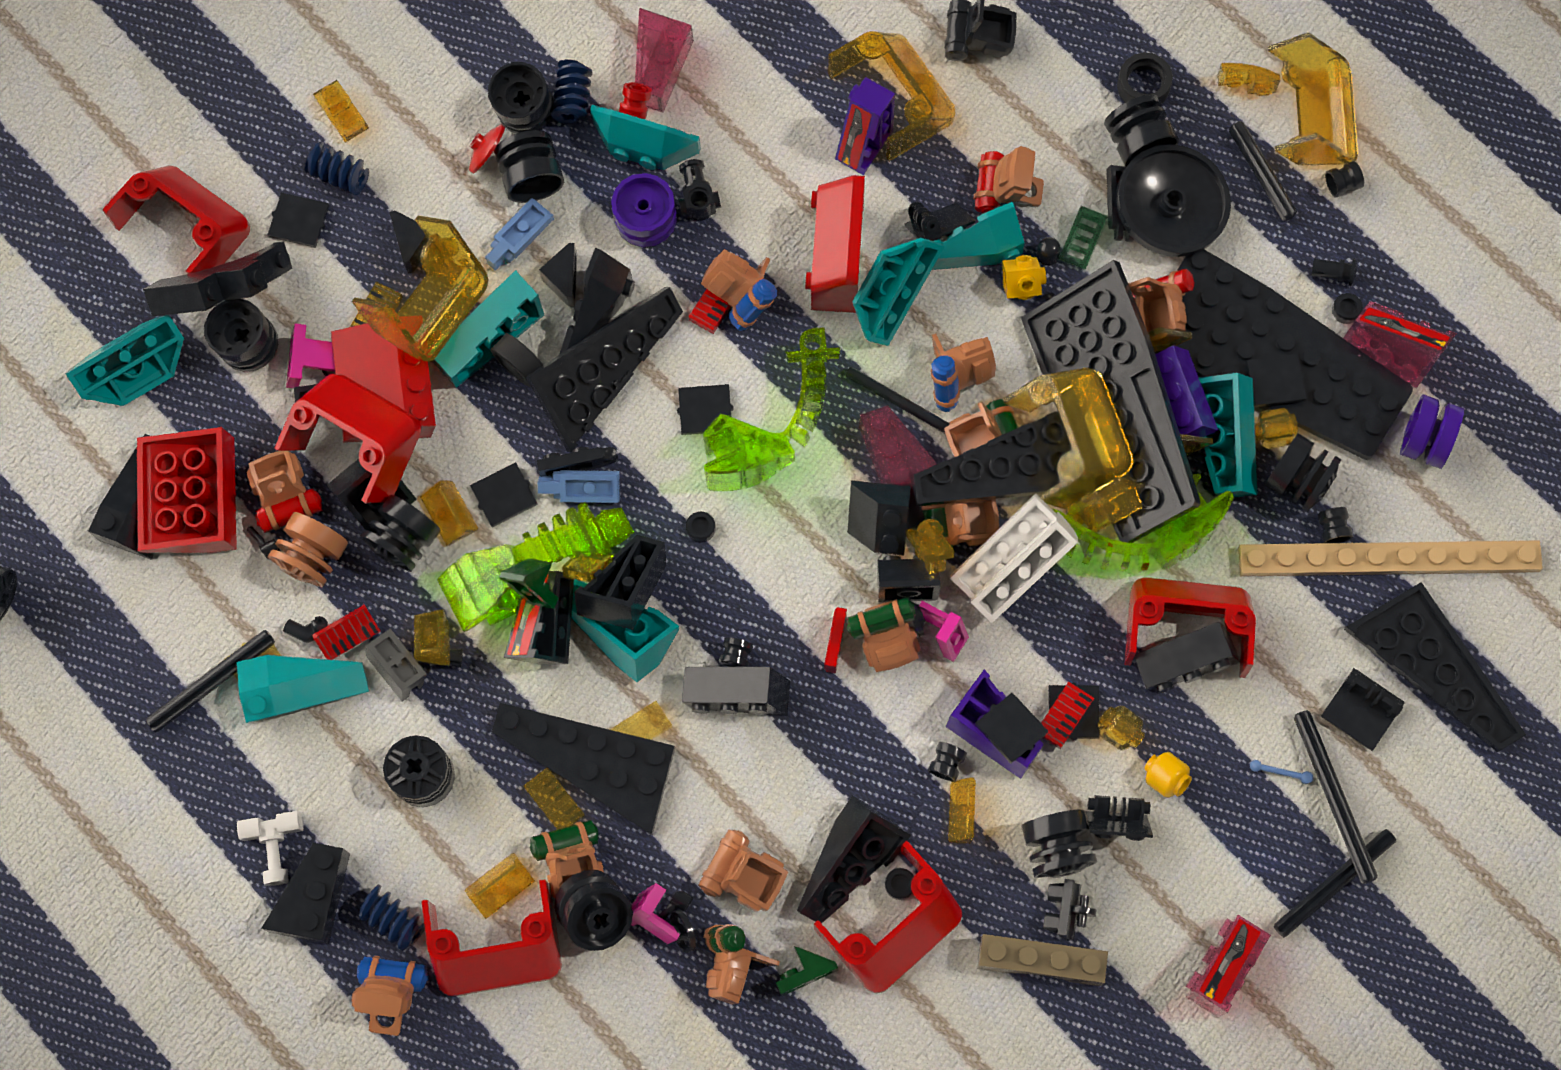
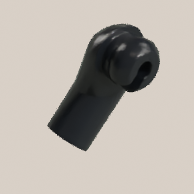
(302, 632)

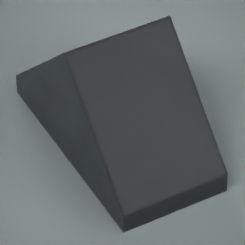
(409, 238)
(561, 274)

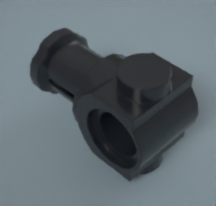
(697, 190)

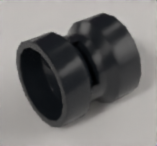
(1344, 179)
(1335, 525)
(947, 761)

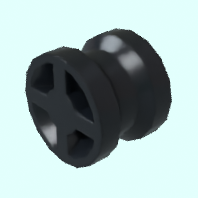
(735, 652)

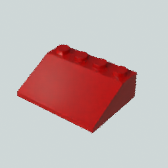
(385, 371)
(186, 492)

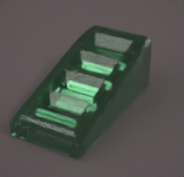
(1091, 215)

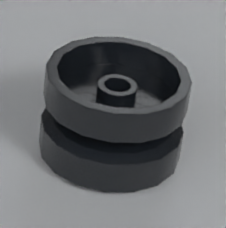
(593, 910)

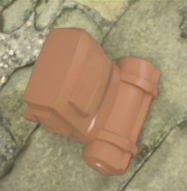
(744, 873)

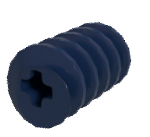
(571, 91)
(336, 170)
(390, 919)

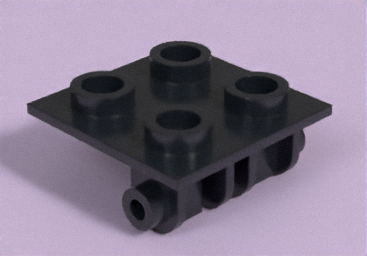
(937, 223)
(1363, 709)
(1106, 824)

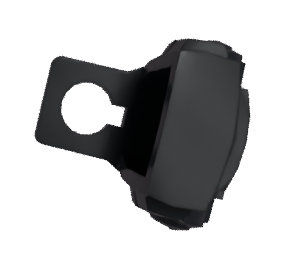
(979, 29)

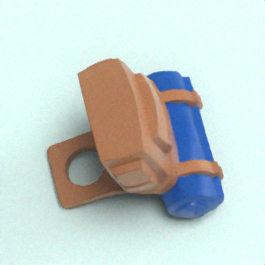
(740, 286)
(960, 368)
(387, 990)

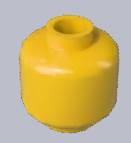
(1167, 774)

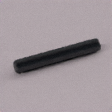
(1262, 171)

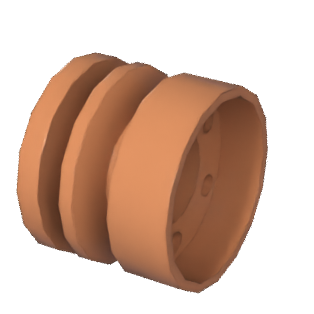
(306, 552)

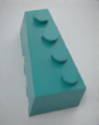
(508, 309)
(1233, 451)

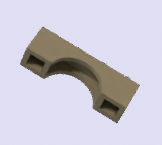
(1043, 959)

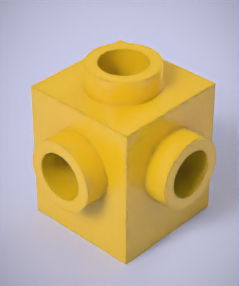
(1023, 277)

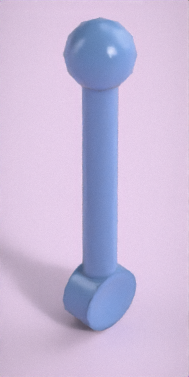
(1305, 777)

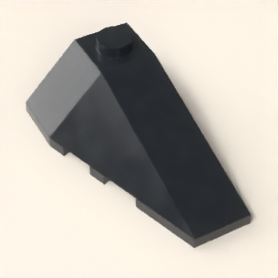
(605, 291)
(118, 513)
(853, 851)

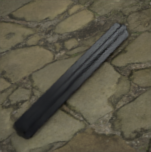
(209, 681)
(1331, 886)

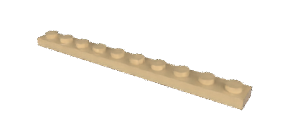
(1390, 558)

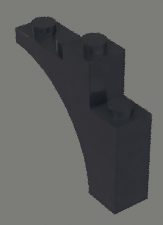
(224, 282)

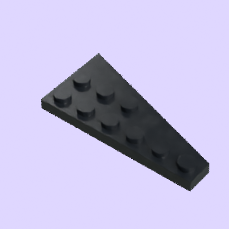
(595, 370)
(1004, 467)
(1429, 654)
(606, 764)

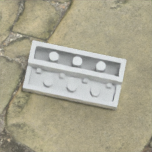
(1014, 557)

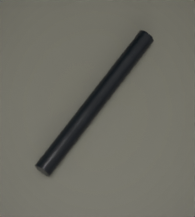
(896, 399)

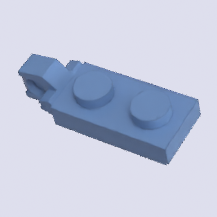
(518, 233)
(582, 486)

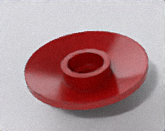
(484, 147)

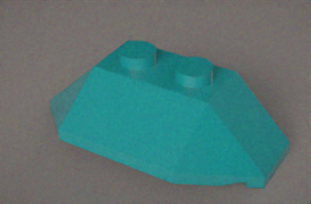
(643, 140)
(893, 287)
(129, 363)

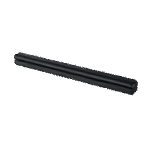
(1335, 797)

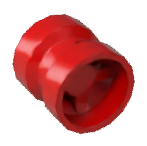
(635, 99)

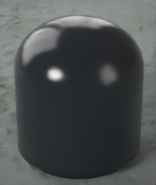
(1048, 251)

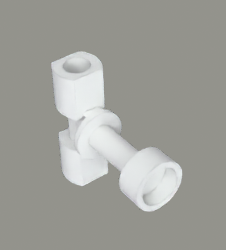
(270, 833)

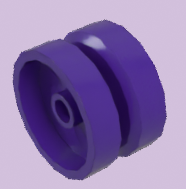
(644, 210)
(1435, 432)

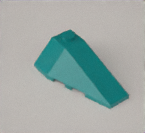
(985, 243)

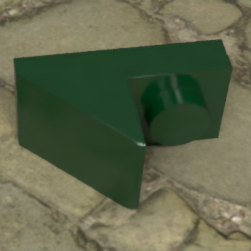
(528, 581)
(814, 968)

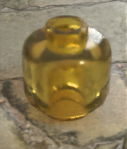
(1276, 428)
(1121, 727)

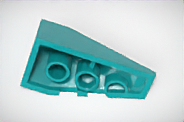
(631, 651)
(286, 684)

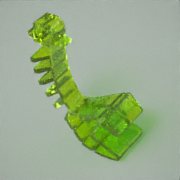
(752, 454)
(1175, 540)
(474, 581)

